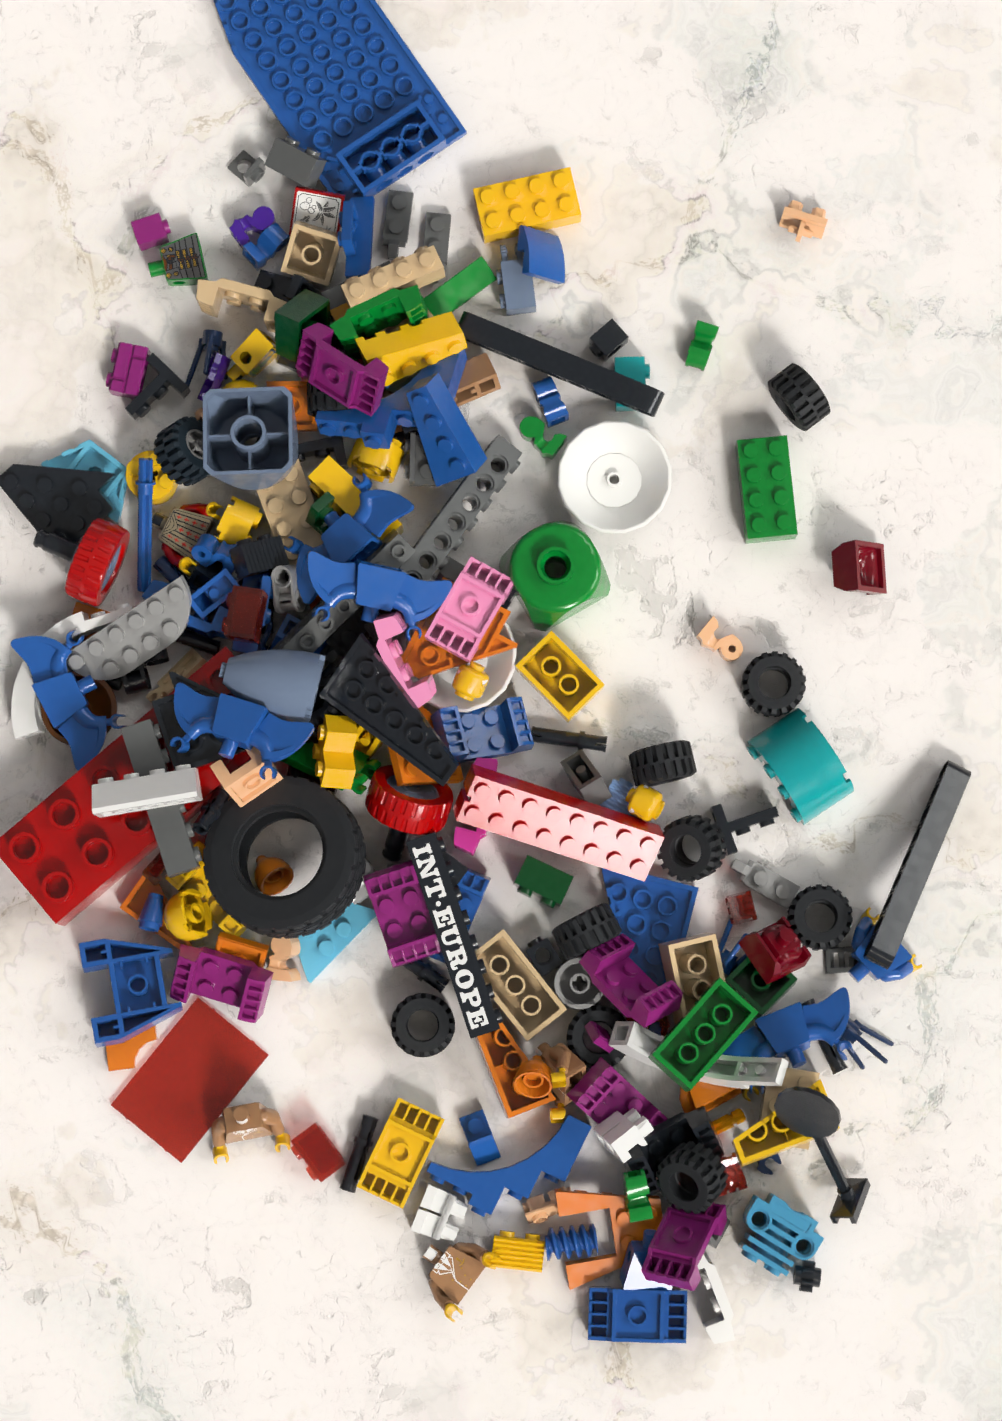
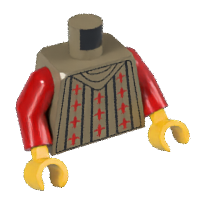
(183, 529)

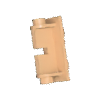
(538, 1209)

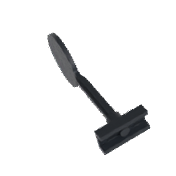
(818, 1117)

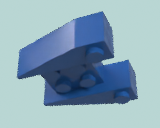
(135, 986)

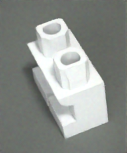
(623, 1132)
(434, 1224)

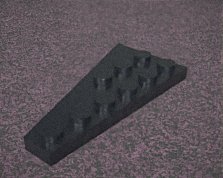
(378, 703)

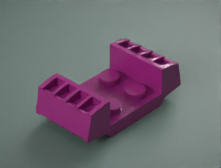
(338, 374)
(402, 913)
(221, 979)
(627, 984)
(606, 1091)
(681, 1244)

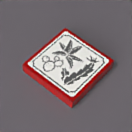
(317, 208)

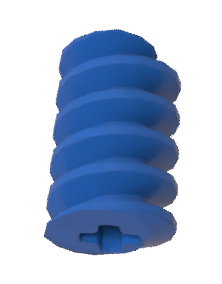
(571, 1241)

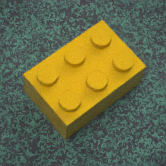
(559, 676)

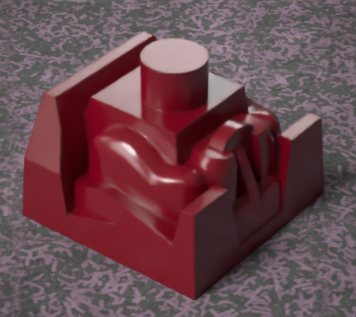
(859, 567)
(775, 950)

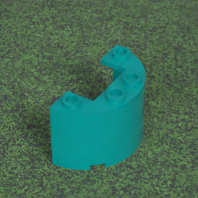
(802, 765)

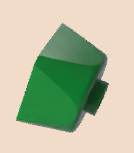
(550, 599)

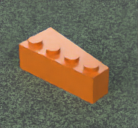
(502, 1061)

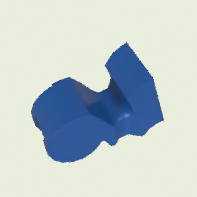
(268, 243)
(549, 398)
(211, 550)

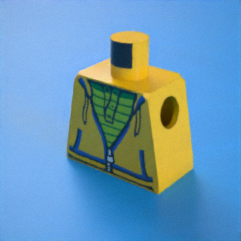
(259, 348)

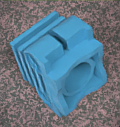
(778, 1234)

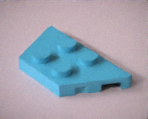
(93, 458)
(326, 944)

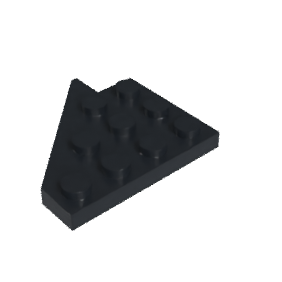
(58, 498)
(205, 747)

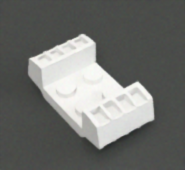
(720, 1327)

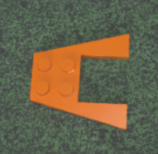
(623, 1231)

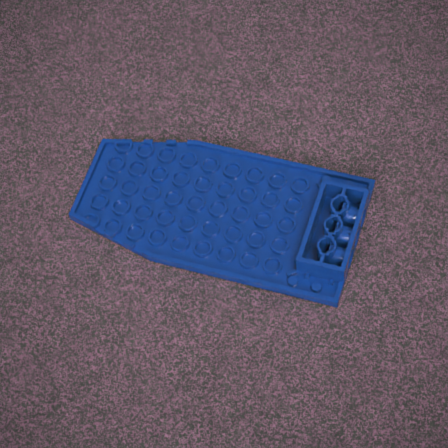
(342, 87)

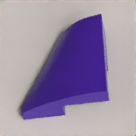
(216, 373)

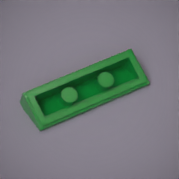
(460, 288)

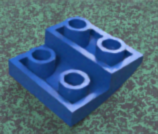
(542, 255)

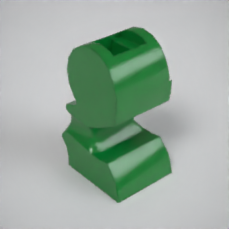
(701, 345)
(533, 430)
(636, 1199)

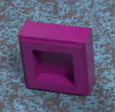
(599, 1035)

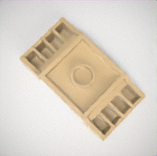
(213, 292)

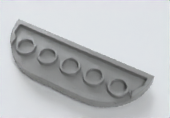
(135, 634)

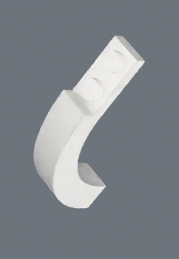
(24, 702)
(726, 1071)

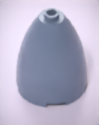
(276, 679)

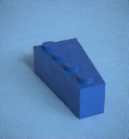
(444, 431)

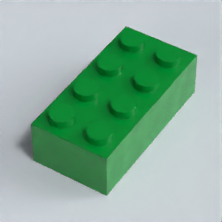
(766, 489)
(703, 1034)

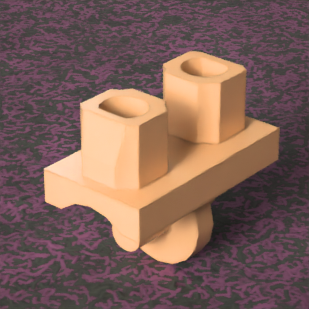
(803, 223)

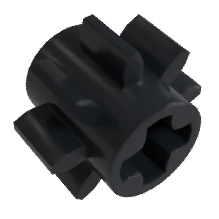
(807, 1276)

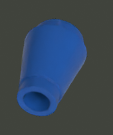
(152, 913)

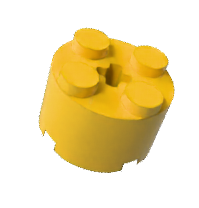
(376, 462)
(164, 487)
(238, 521)

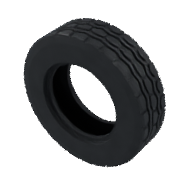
(323, 897)

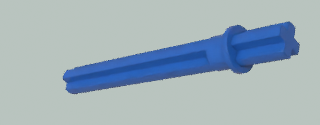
(145, 490)

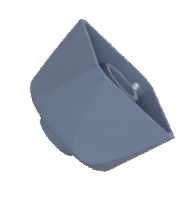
(244, 413)

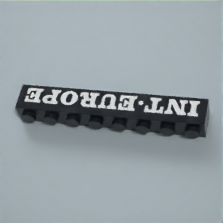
(453, 936)

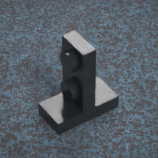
(282, 286)
(156, 389)
(322, 448)
(740, 826)

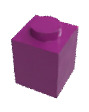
(151, 231)

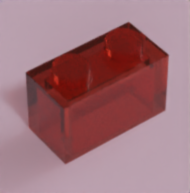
(245, 614)
(318, 1152)

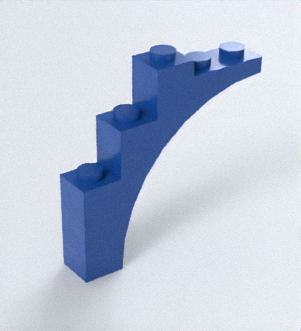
(394, 409)
(487, 1186)

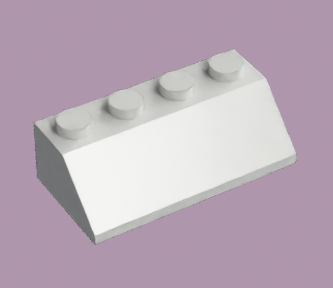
(146, 792)

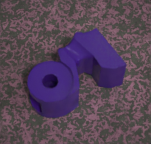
(262, 219)

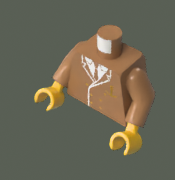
(566, 1072)
(246, 1123)
(456, 1272)

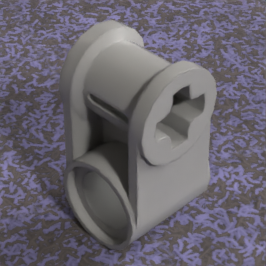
(285, 590)

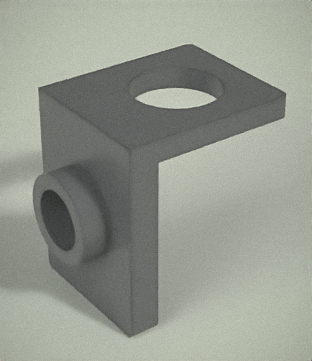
(253, 174)

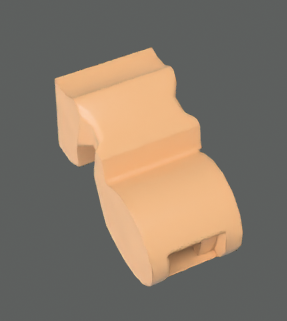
(729, 646)
(283, 950)

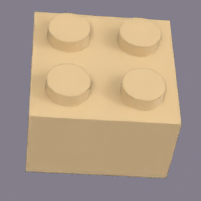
(311, 253)

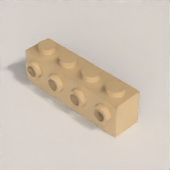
(403, 272)

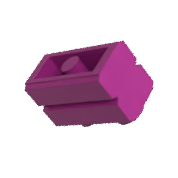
(128, 370)

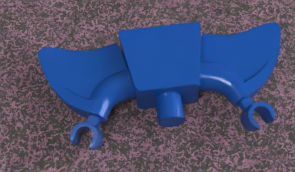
(349, 535)
(375, 589)
(64, 695)
(237, 725)
(792, 1028)

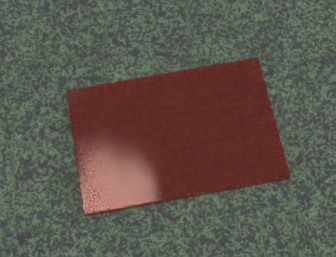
(189, 1080)

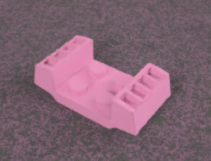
(469, 609)
(387, 626)

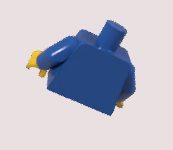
(900, 967)

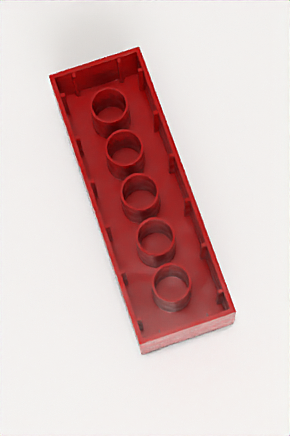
(72, 855)

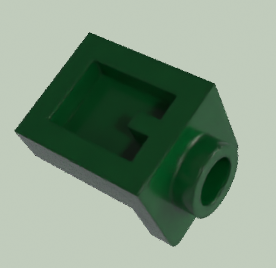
(319, 511)

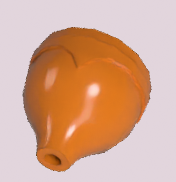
(272, 875)
(533, 1078)

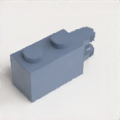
(517, 287)

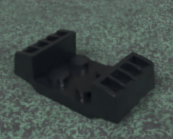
(681, 1128)

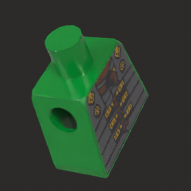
(181, 262)

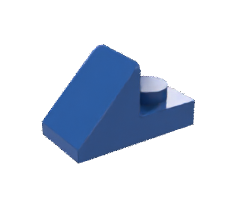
(212, 593)
(479, 1137)

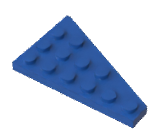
(649, 916)

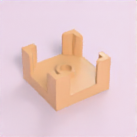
(245, 782)

